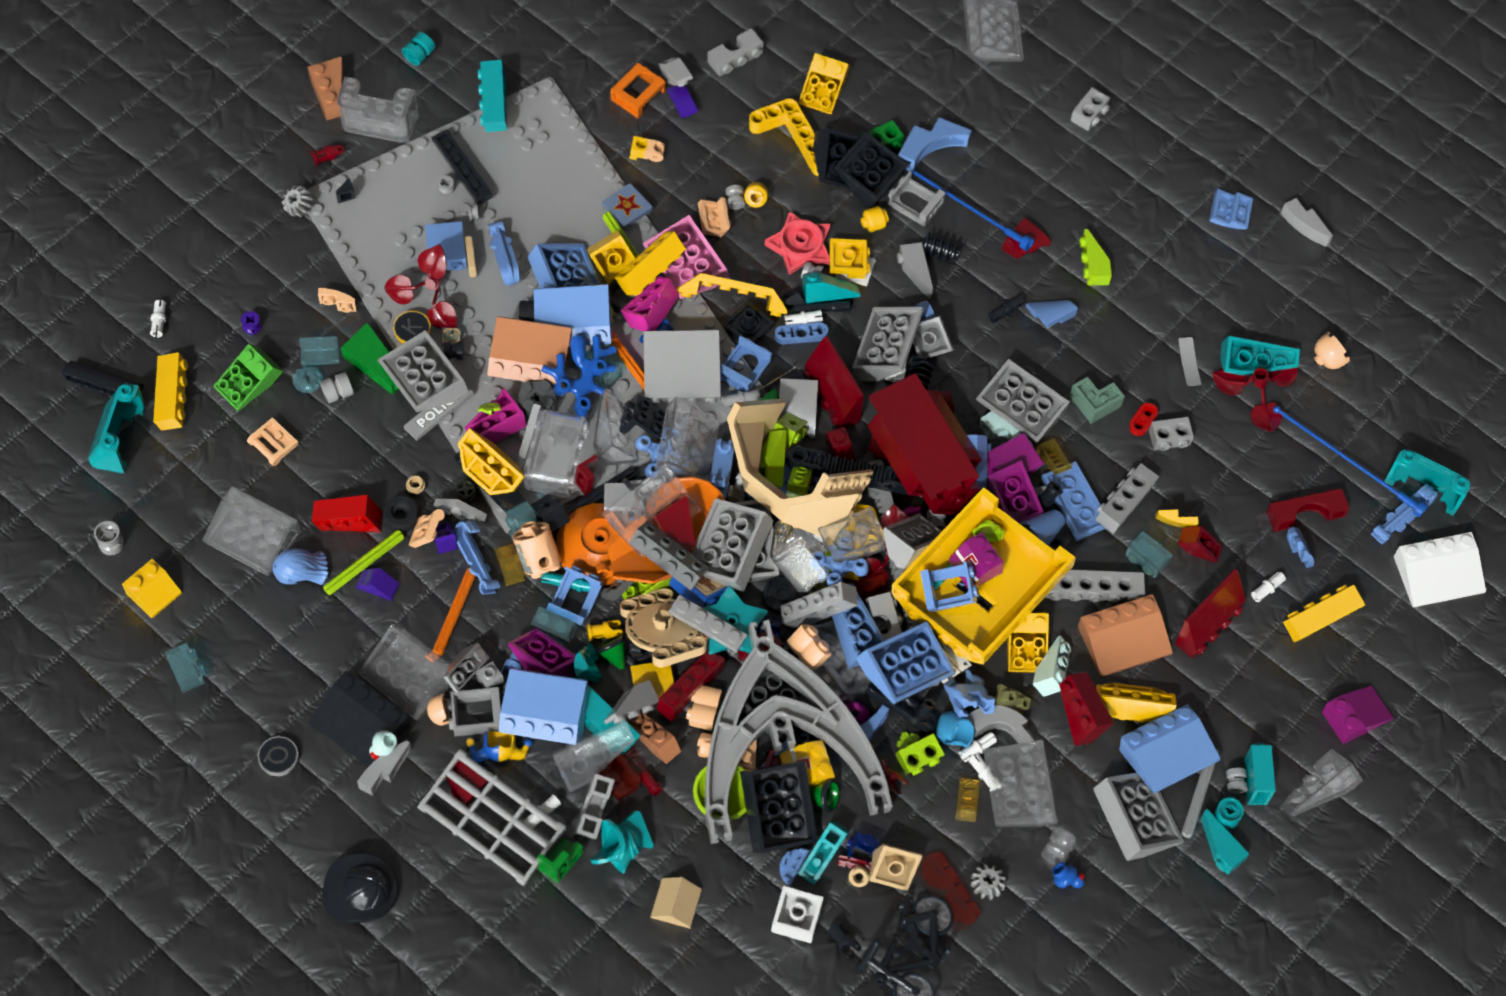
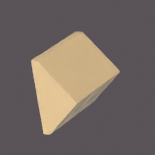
(894, 866)
(676, 901)

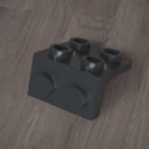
(643, 414)

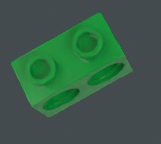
(888, 130)

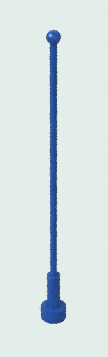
(1025, 242)
(1418, 508)

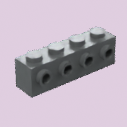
(669, 555)

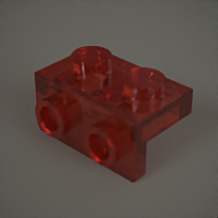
(869, 585)
(625, 778)

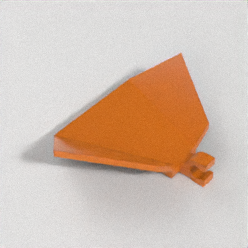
(629, 566)

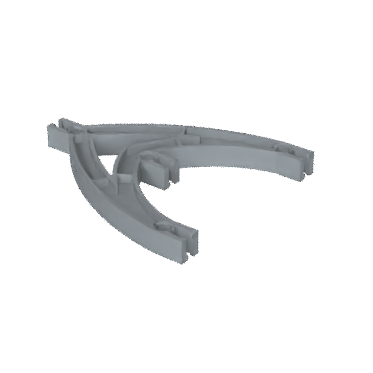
(825, 719)

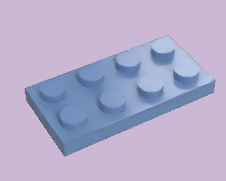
(1076, 502)

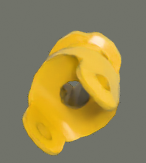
(604, 630)

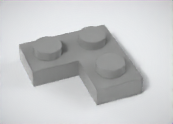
(459, 508)

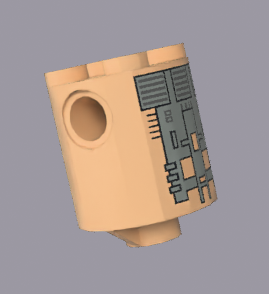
(536, 548)

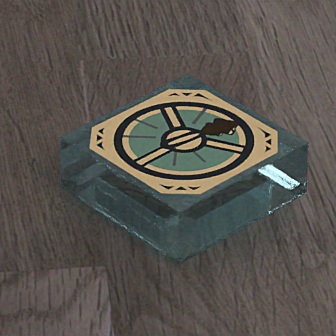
(451, 335)

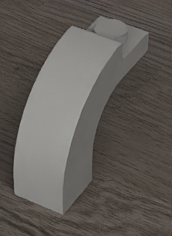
(1003, 719)

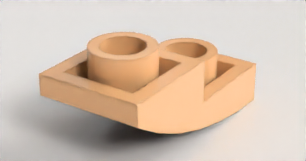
(343, 301)

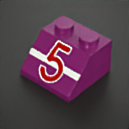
(981, 556)

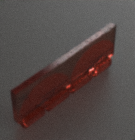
(942, 885)

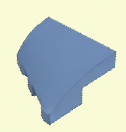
(1052, 311)
(1298, 544)

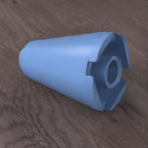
(1045, 525)

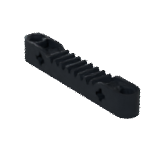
(826, 463)

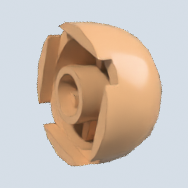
(1330, 352)

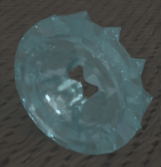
(300, 382)

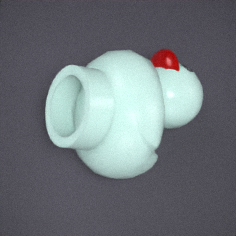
(382, 744)

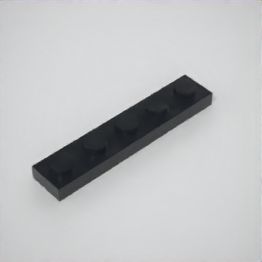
(462, 167)

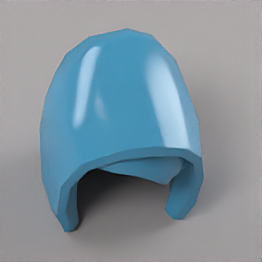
(954, 730)

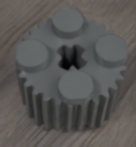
(536, 393)

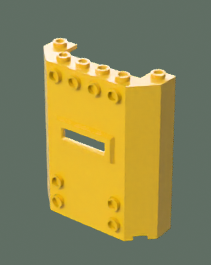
(1027, 577)

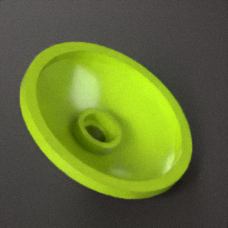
(735, 803)

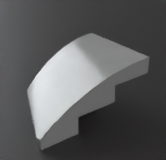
(800, 401)

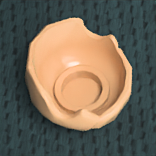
(438, 710)

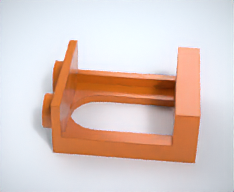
(626, 101)

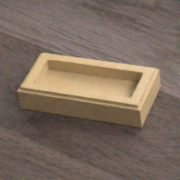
(470, 256)

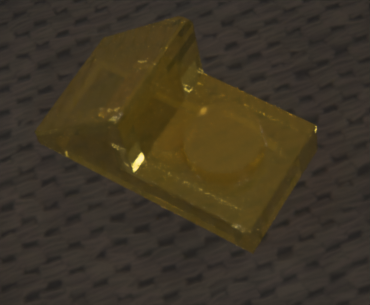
(509, 564)

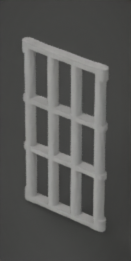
(512, 819)

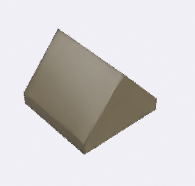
(735, 494)

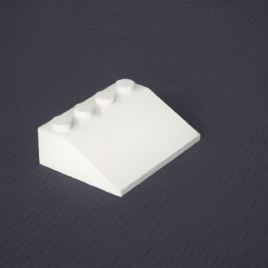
(1440, 569)

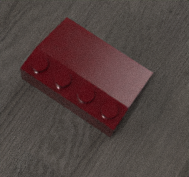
(836, 385)
(1212, 616)

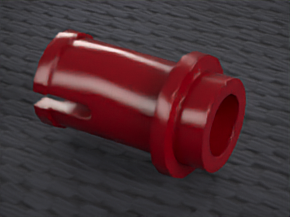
(651, 784)

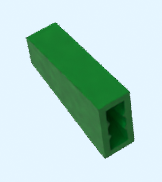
(364, 351)

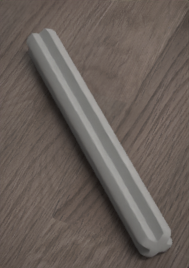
(1197, 801)

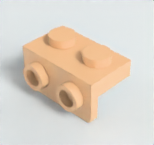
(714, 217)

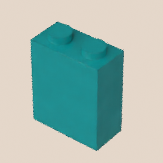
(1260, 774)

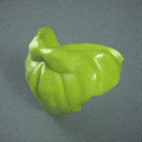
(990, 530)

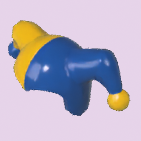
(498, 747)

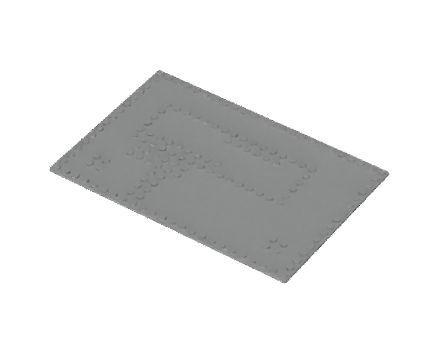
(546, 191)

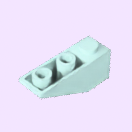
(1052, 668)

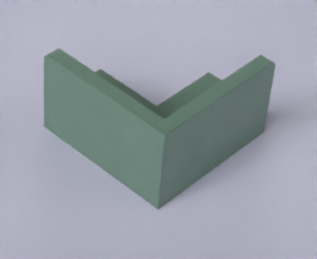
(1096, 403)

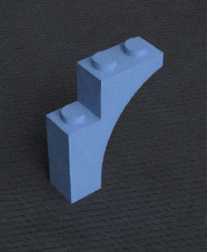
(923, 142)

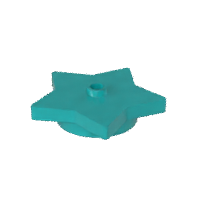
(734, 611)

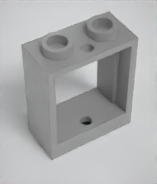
(474, 696)

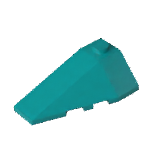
(1244, 356)

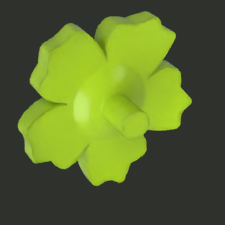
(489, 408)
(905, 740)

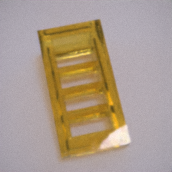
(1053, 446)
(963, 811)

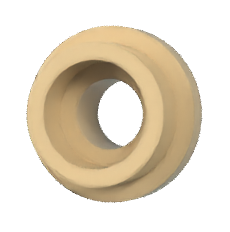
(415, 480)
(859, 883)

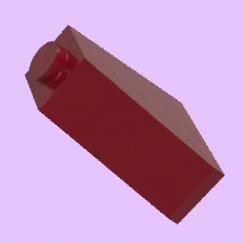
(676, 522)

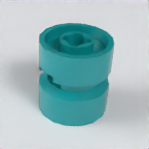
(418, 49)
(1229, 813)

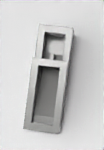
(1306, 222)
(384, 768)

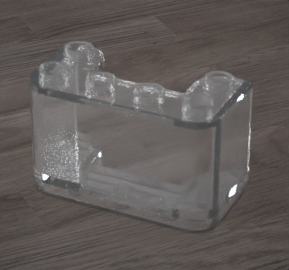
(377, 116)
(555, 452)
(793, 554)

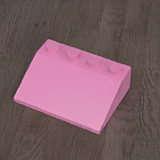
(696, 259)

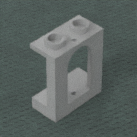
(907, 184)

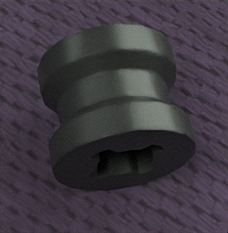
(464, 487)

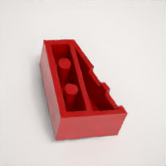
(347, 514)

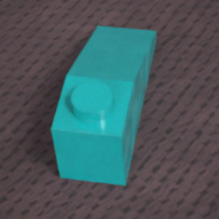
(822, 287)
(1224, 847)
(823, 852)

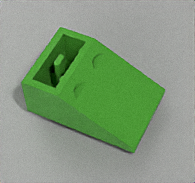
(248, 377)

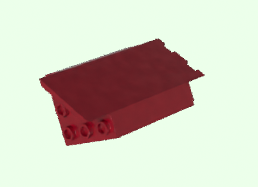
(925, 445)

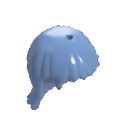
(300, 565)

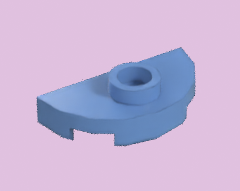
(791, 864)

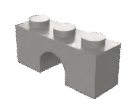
(724, 60)
(884, 607)
(593, 806)

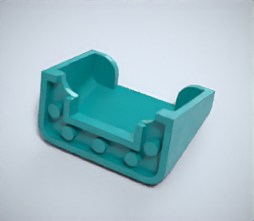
(122, 406)
(1427, 471)

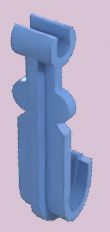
(504, 253)
(1403, 514)
(474, 556)

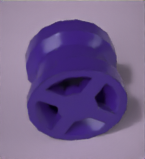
(251, 327)

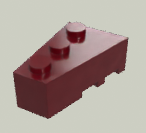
(1084, 709)

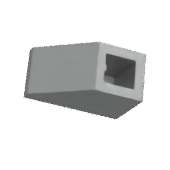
(675, 72)

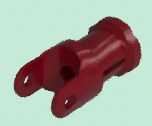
(329, 151)
(891, 776)

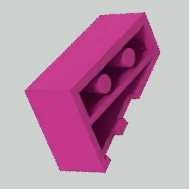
(651, 306)
(500, 423)

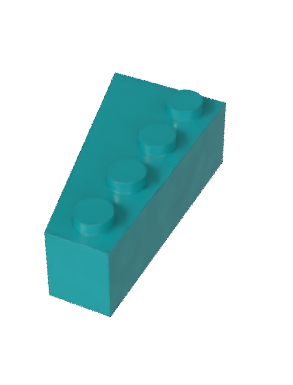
(493, 94)
(596, 713)

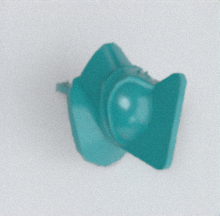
(622, 841)

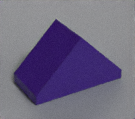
(445, 538)
(378, 583)

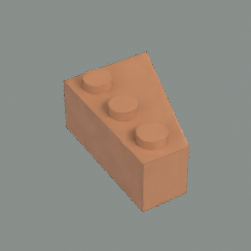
(327, 82)

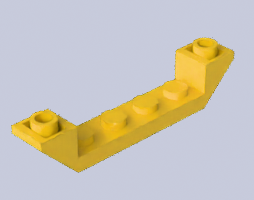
(774, 303)

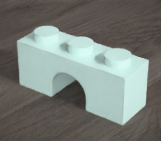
(995, 426)

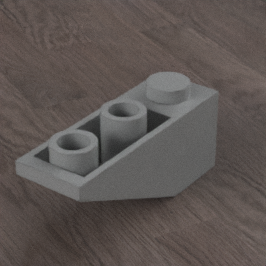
(465, 666)
(633, 701)

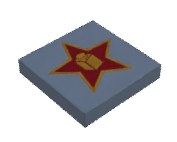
(627, 206)

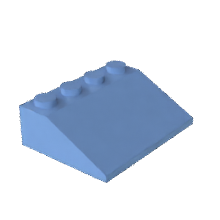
(562, 265)
(579, 307)
(906, 663)
(544, 706)
(1169, 748)

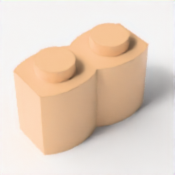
(809, 646)
(704, 708)

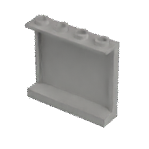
(682, 366)

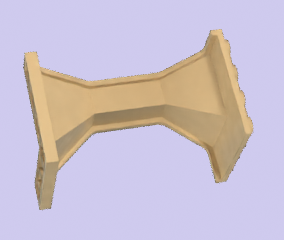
(831, 499)

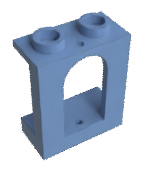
(735, 379)
(929, 577)
(563, 589)

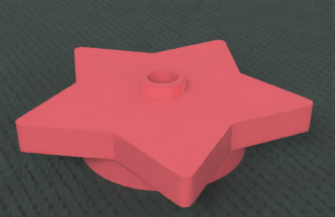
(800, 242)

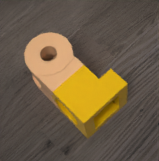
(647, 149)

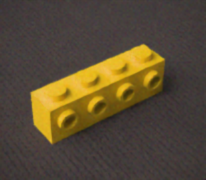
(650, 263)
(170, 391)
(1324, 613)

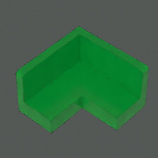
(560, 860)

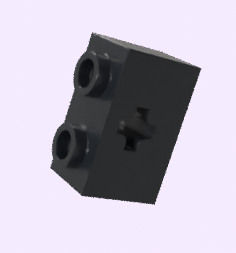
(550, 511)

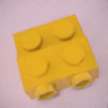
(849, 257)

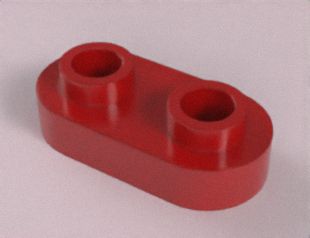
(1142, 420)

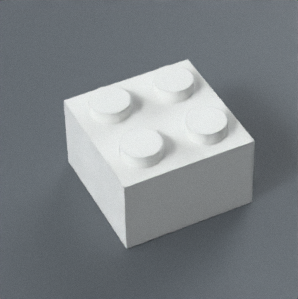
(797, 914)

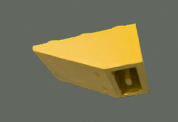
(824, 84)
(1028, 643)

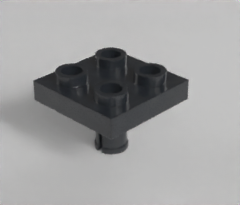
(749, 323)

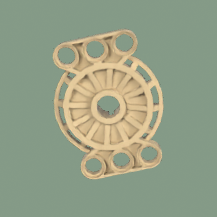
(650, 633)

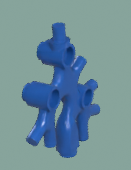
(585, 384)

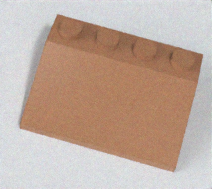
(524, 346)
(1125, 635)

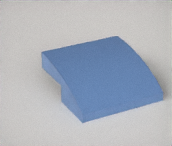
(1231, 209)

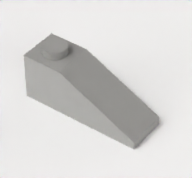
(915, 266)

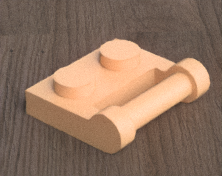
(277, 437)
(425, 528)

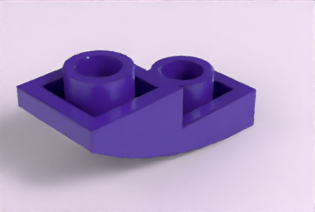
(682, 101)

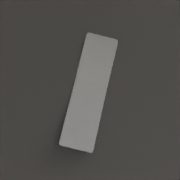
(1189, 361)

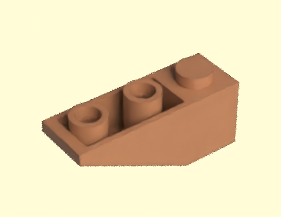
(655, 737)

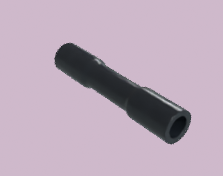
(835, 306)

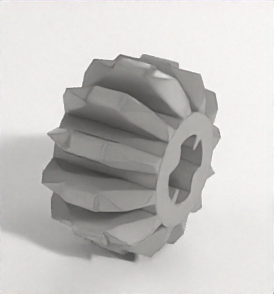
(297, 201)
(993, 877)

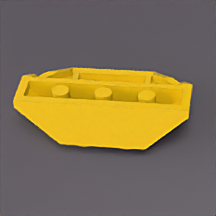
(488, 464)
(1135, 702)

